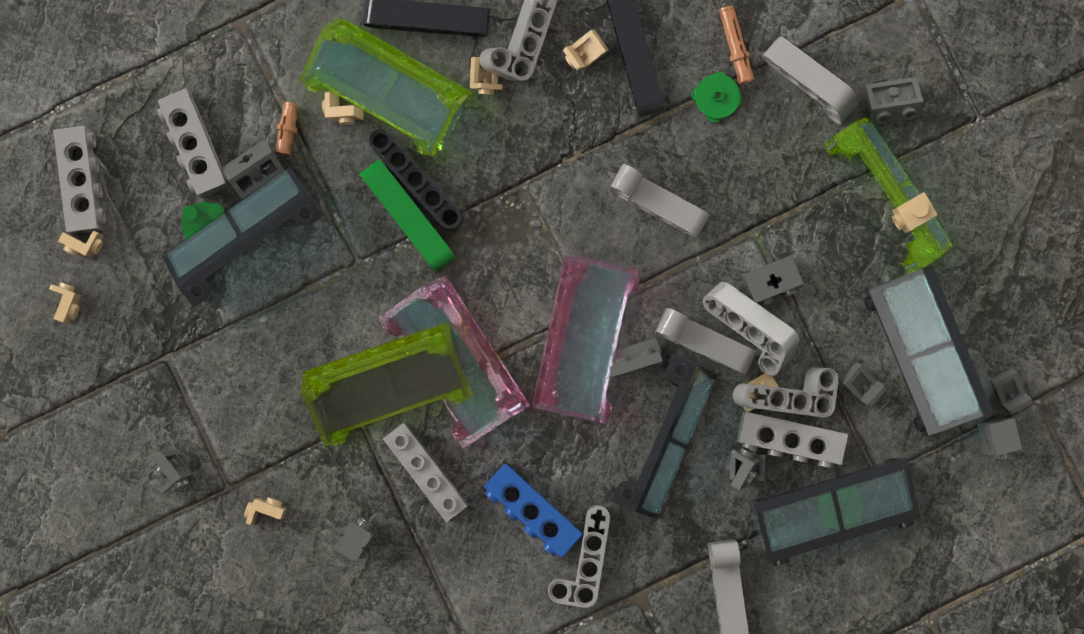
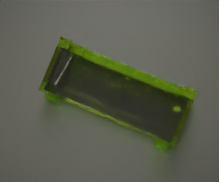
(385, 382)

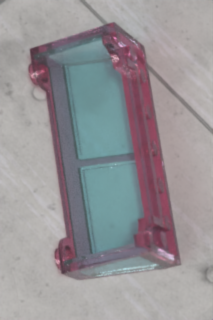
(583, 338)
(493, 389)

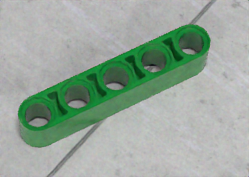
(407, 215)

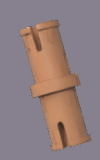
(286, 129)

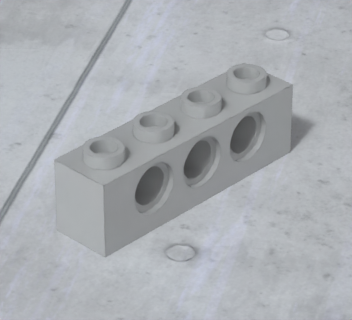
(183, 104)
(66, 142)
(833, 442)
(425, 472)

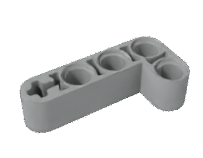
(516, 53)
(815, 80)
(658, 202)
(755, 324)
(705, 341)
(784, 398)
(586, 555)
(728, 586)

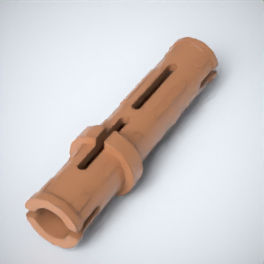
(739, 55)

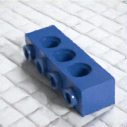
(567, 532)

